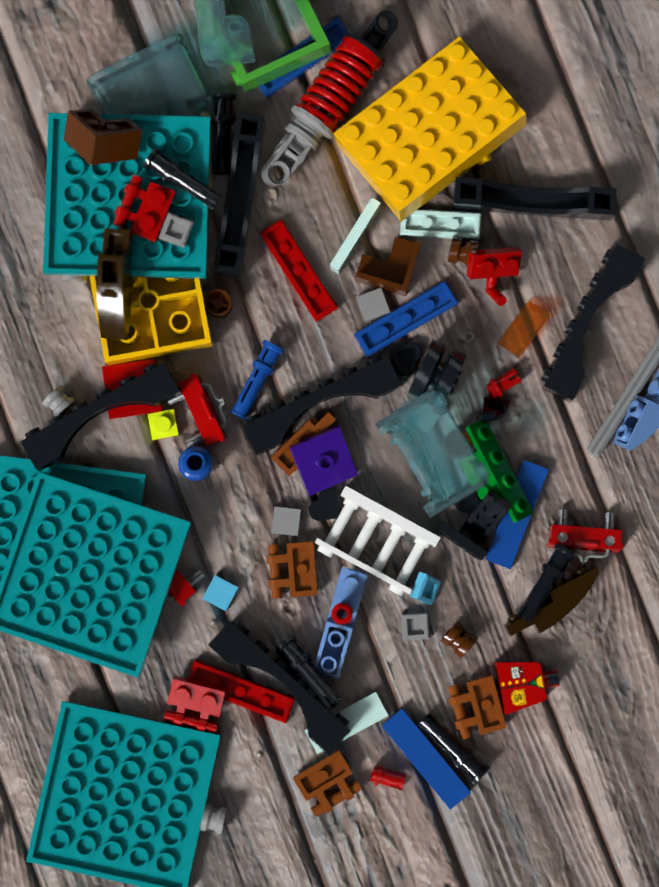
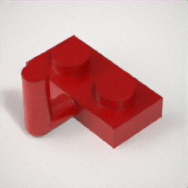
(494, 264)

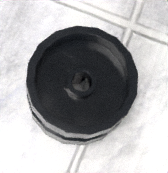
(436, 373)

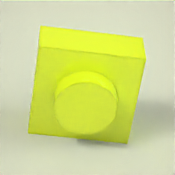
(163, 425)

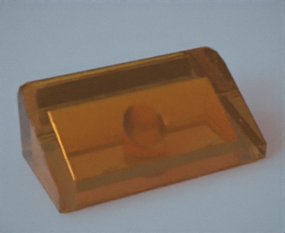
(523, 329)

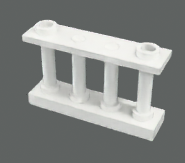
(375, 515)

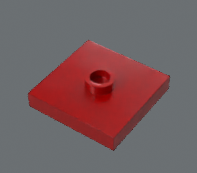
(114, 375)

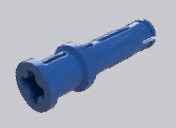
(262, 368)

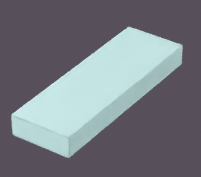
(442, 224)
(355, 235)
(360, 715)

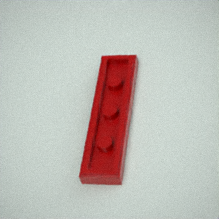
(298, 271)
(245, 692)

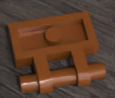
(301, 570)
(485, 705)
(322, 776)

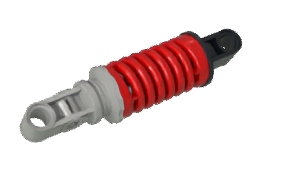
(331, 95)

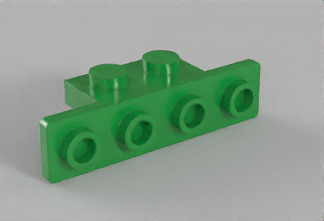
(501, 475)

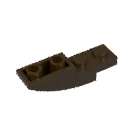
(113, 286)
(563, 599)

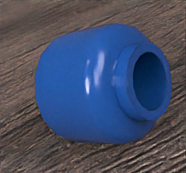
(186, 461)

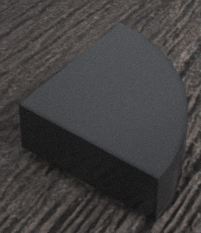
(494, 408)
(468, 503)

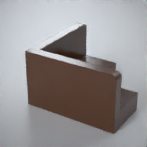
(100, 139)
(390, 275)

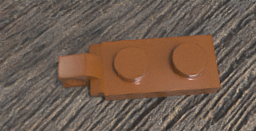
(311, 427)

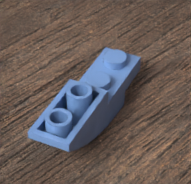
(641, 418)
(335, 635)

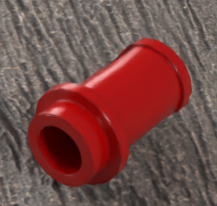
(501, 384)
(337, 618)
(387, 777)

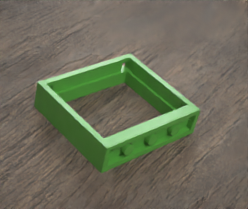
(291, 61)

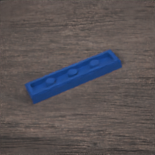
(334, 32)
(406, 319)
(510, 534)
(426, 758)

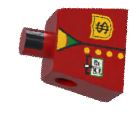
(523, 684)

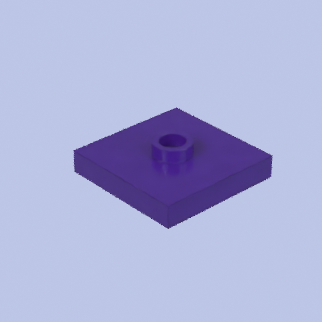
(323, 460)

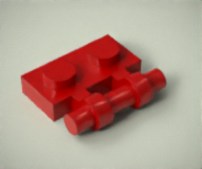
(152, 211)
(197, 697)

